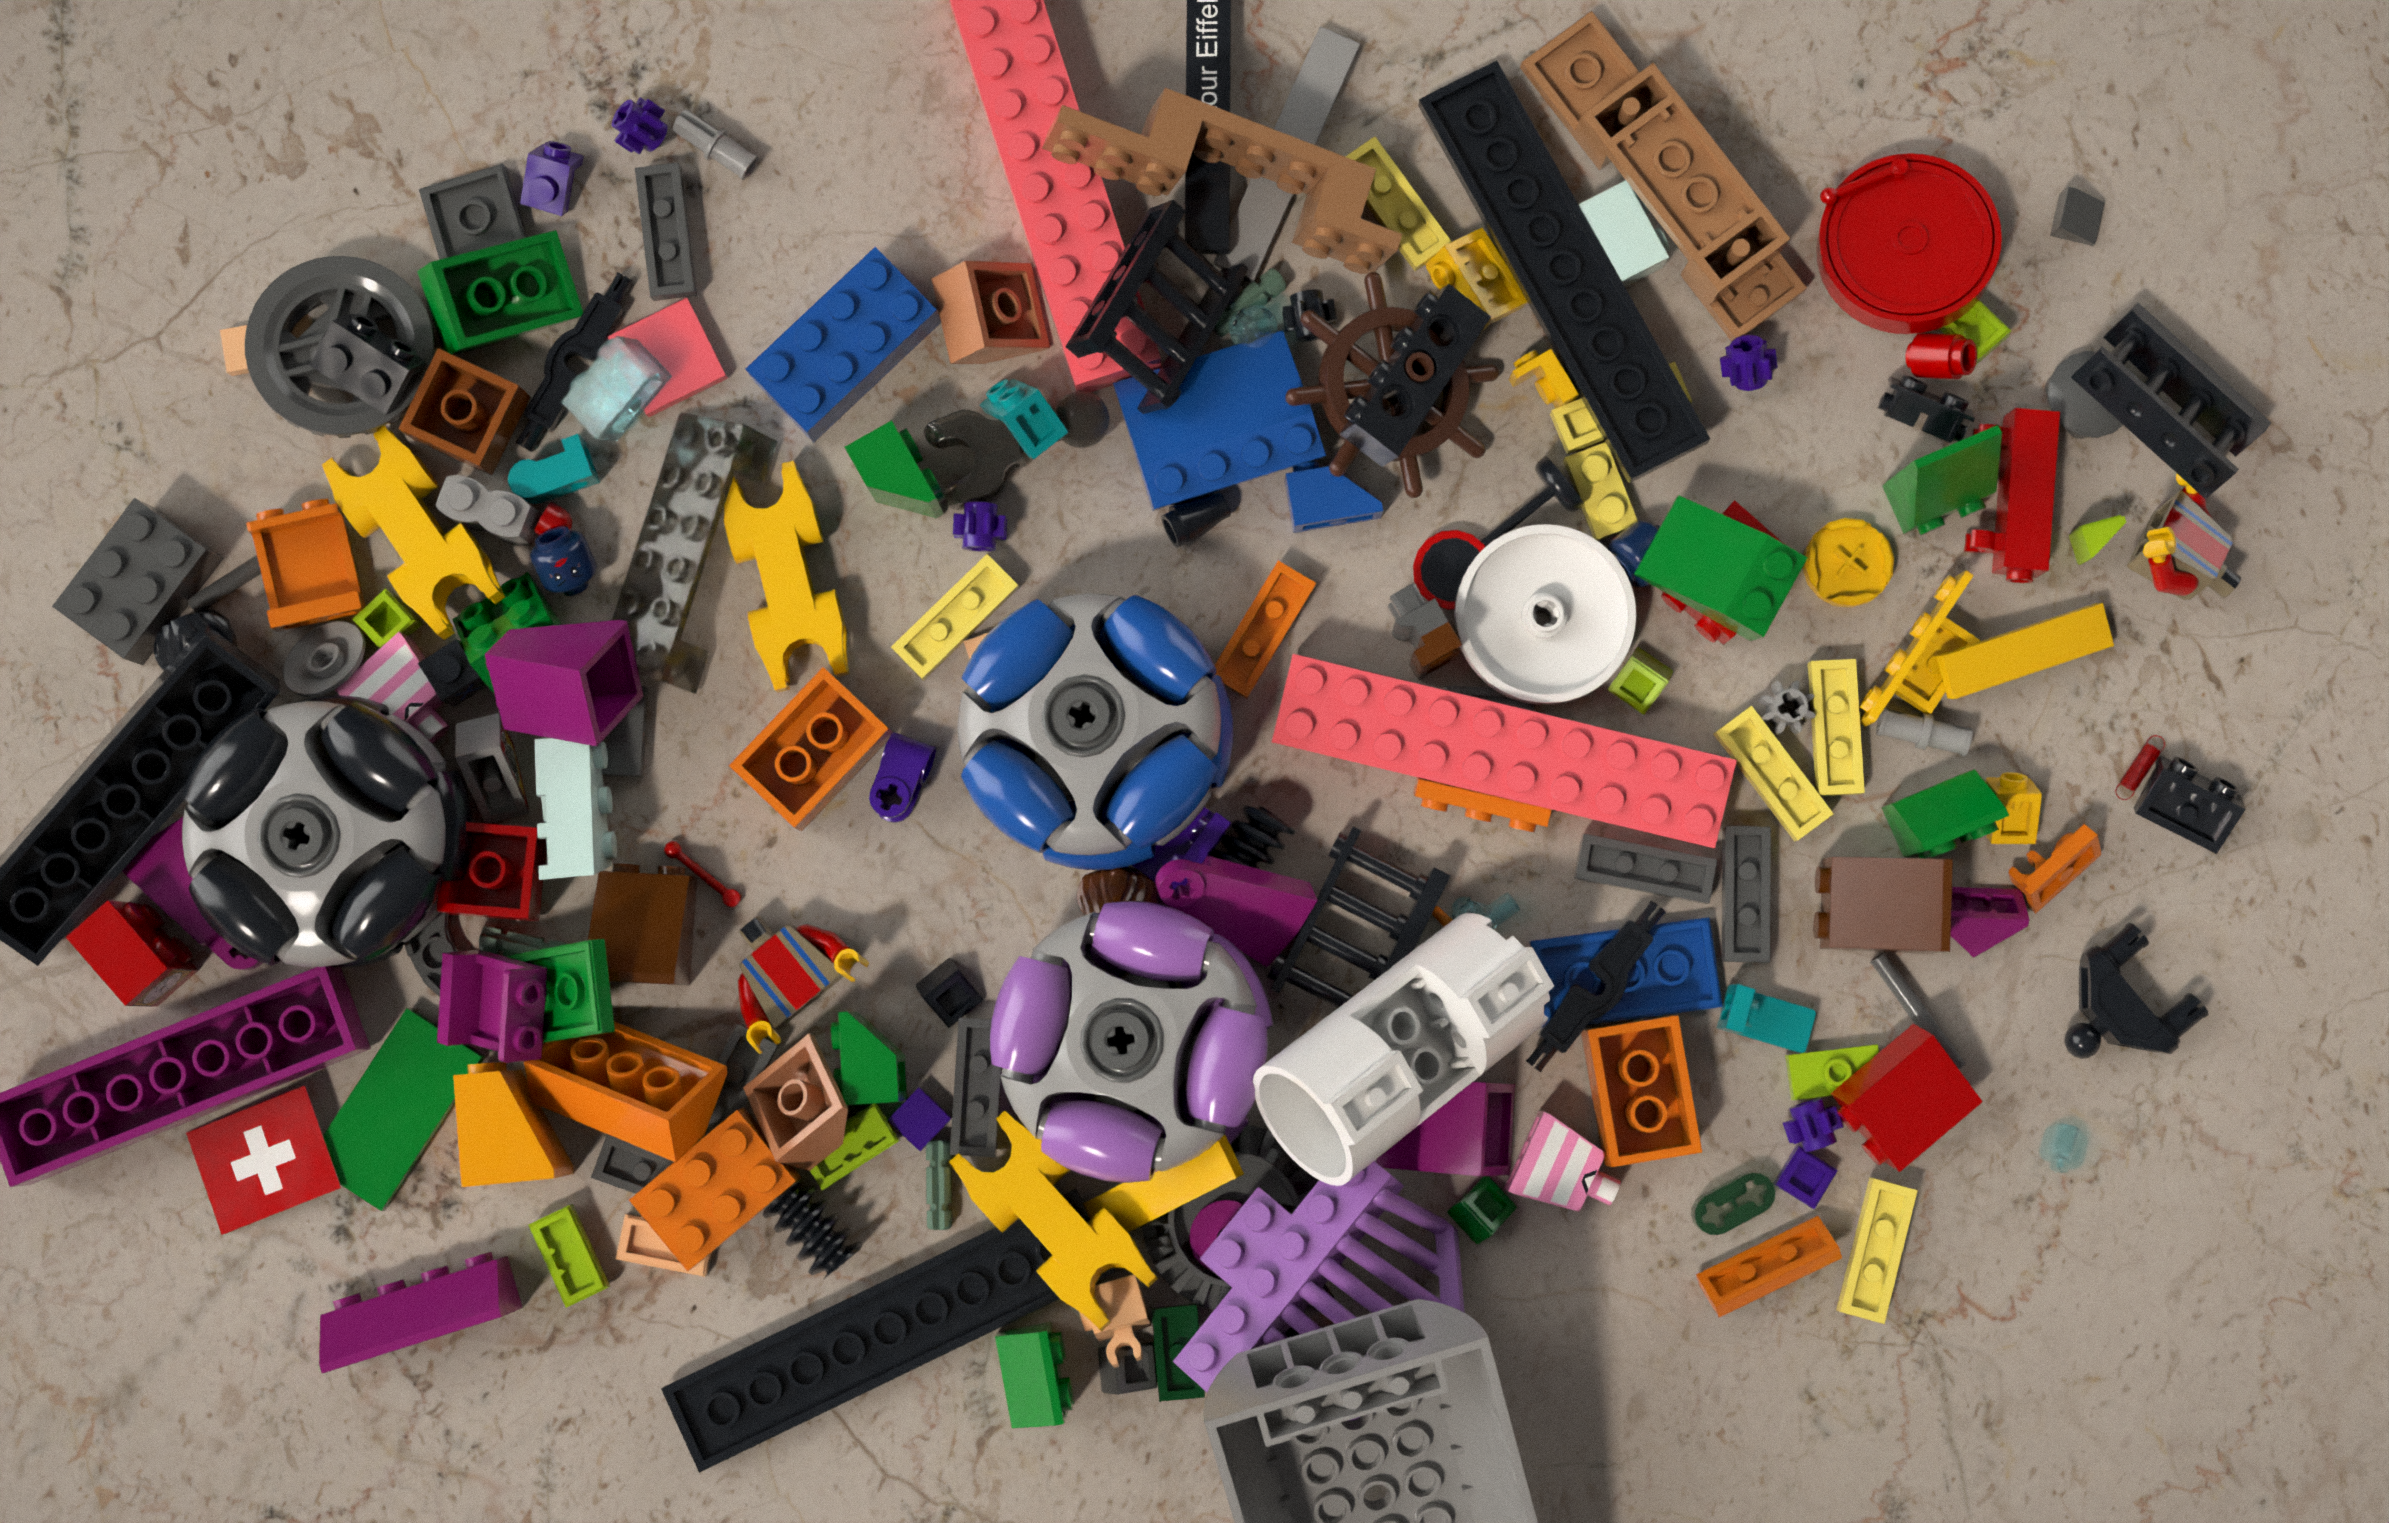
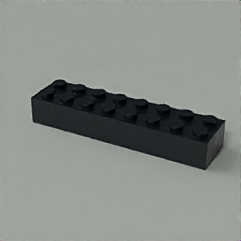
(123, 792)

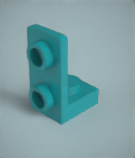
(1025, 415)
(1766, 1018)

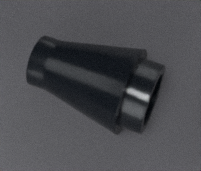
(1193, 519)

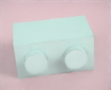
(1626, 233)

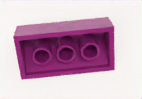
(418, 1312)

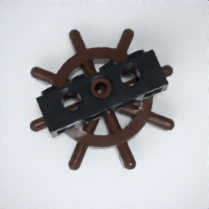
(1407, 380)

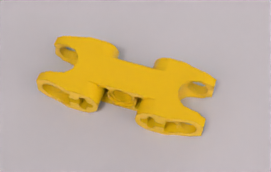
(432, 560)
(793, 611)
(1077, 1247)

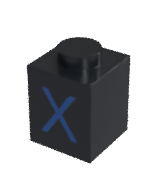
(452, 674)

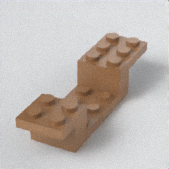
(1180, 124)
(1673, 169)

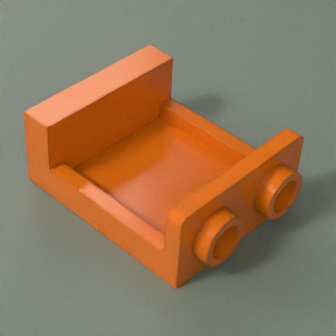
(306, 565)

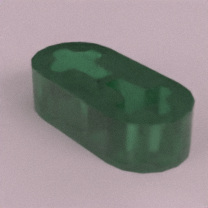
(1737, 1213)

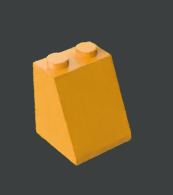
(502, 1131)

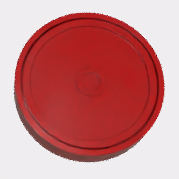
(1909, 247)

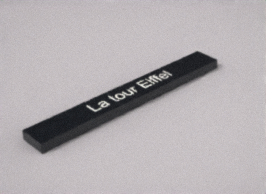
(1210, 82)

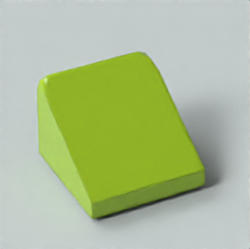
(2092, 537)
(1640, 680)

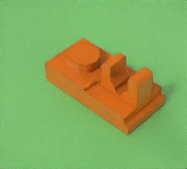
(2068, 860)

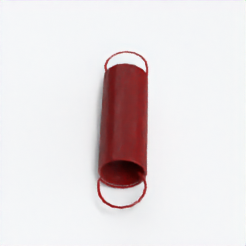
(2140, 767)

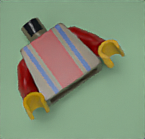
(2184, 548)
(788, 974)

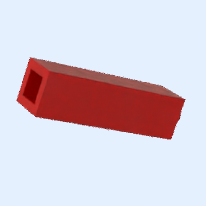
(2024, 496)

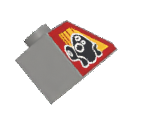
(490, 768)

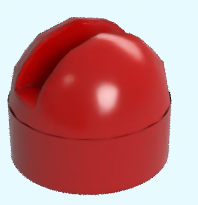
(553, 517)

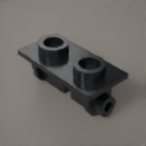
(1943, 412)

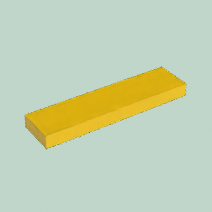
(2025, 651)
(1142, 1202)

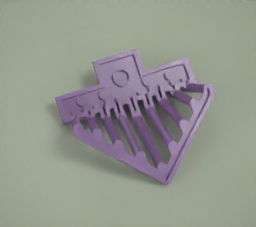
(1286, 1258)

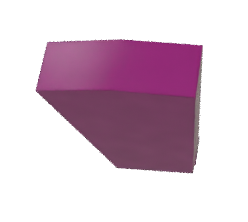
(164, 877)
(1239, 902)

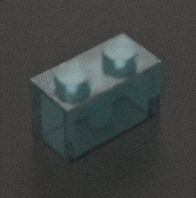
(616, 388)

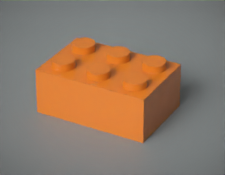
(811, 749)
(1641, 1091)
(714, 1189)

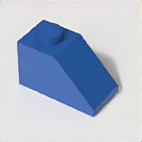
(1326, 501)

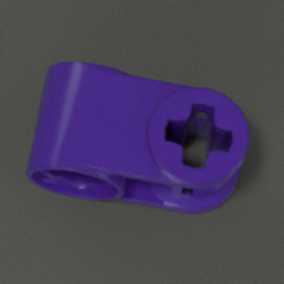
(902, 768)

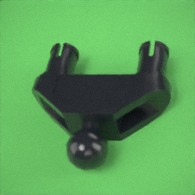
(2116, 1008)

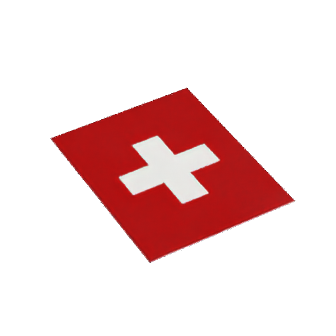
(263, 1160)

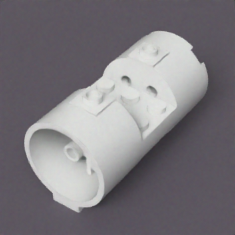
(1401, 1048)

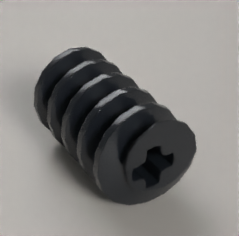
(1254, 838)
(811, 1229)

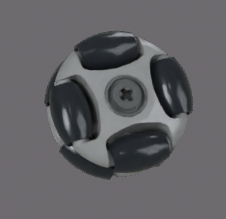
(322, 832)

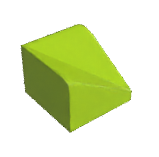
(386, 617)

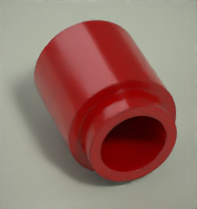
(1941, 356)

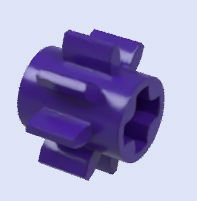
(639, 125)
(1748, 363)
(979, 526)
(1813, 1125)

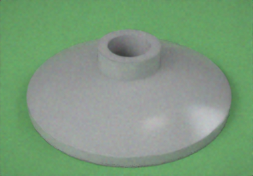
(324, 659)

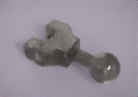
(999, 453)

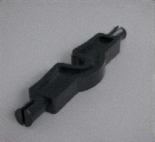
(584, 341)
(1581, 1006)

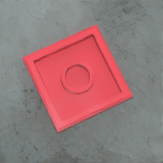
(682, 348)

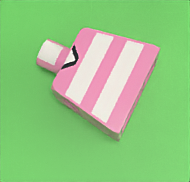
(400, 684)
(1560, 1167)

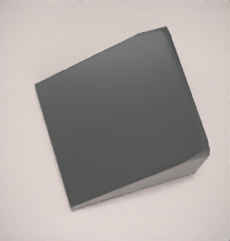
(2077, 217)
(1131, 1374)

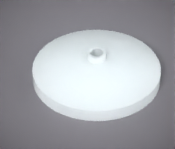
(1569, 580)

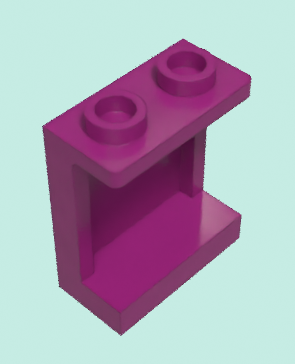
(492, 1004)

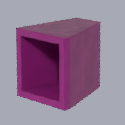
(565, 679)
(1462, 1136)

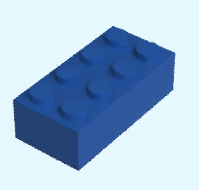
(844, 344)

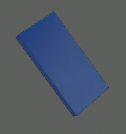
(1669, 977)

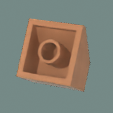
(989, 311)
(799, 1106)

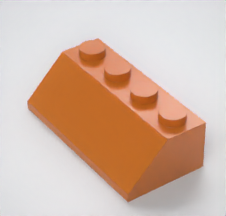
(629, 1088)

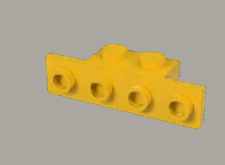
(1915, 672)

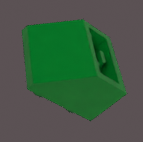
(891, 473)
(485, 623)
(1939, 814)
(870, 1063)
(1033, 1375)

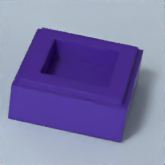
(919, 1119)
(1805, 1177)

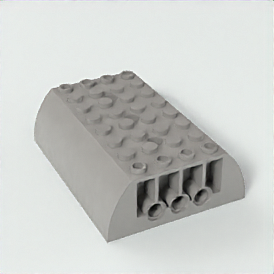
(1425, 1430)

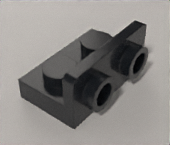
(2191, 803)

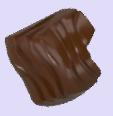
(1114, 886)

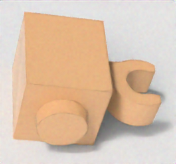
(1126, 1310)

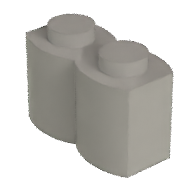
(482, 510)

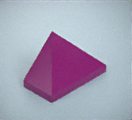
(1986, 916)

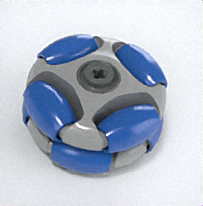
(1086, 697)

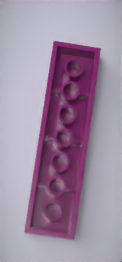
(178, 1074)

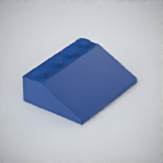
(1223, 426)

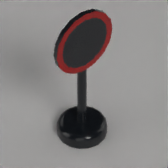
(1448, 554)

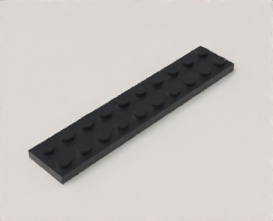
(1563, 272)
(862, 1342)

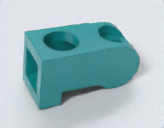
(556, 474)

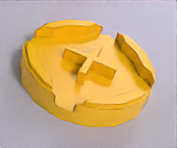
(1848, 563)

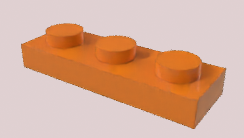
(1263, 628)
(1480, 805)
(1768, 1266)

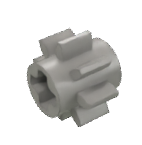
(1782, 720)

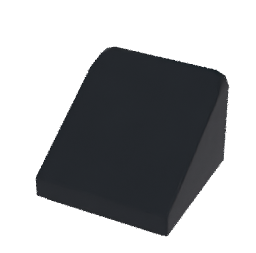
(948, 992)

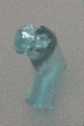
(1497, 911)

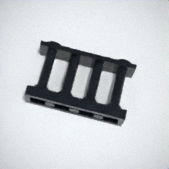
(1118, 300)
(2188, 383)
(1402, 928)

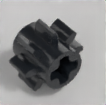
(1305, 301)

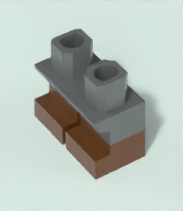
(1427, 630)

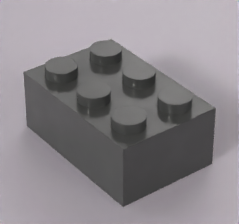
(137, 581)

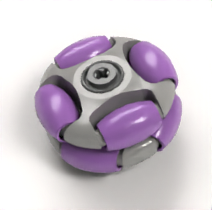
(1055, 1084)

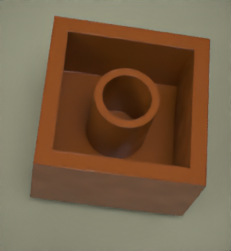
(464, 412)

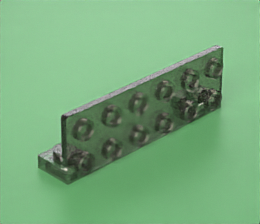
(678, 539)

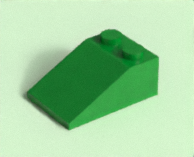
(500, 292)
(1946, 482)
(1720, 567)

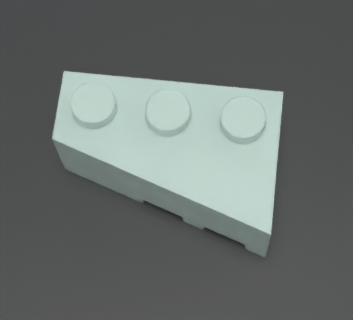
(573, 808)

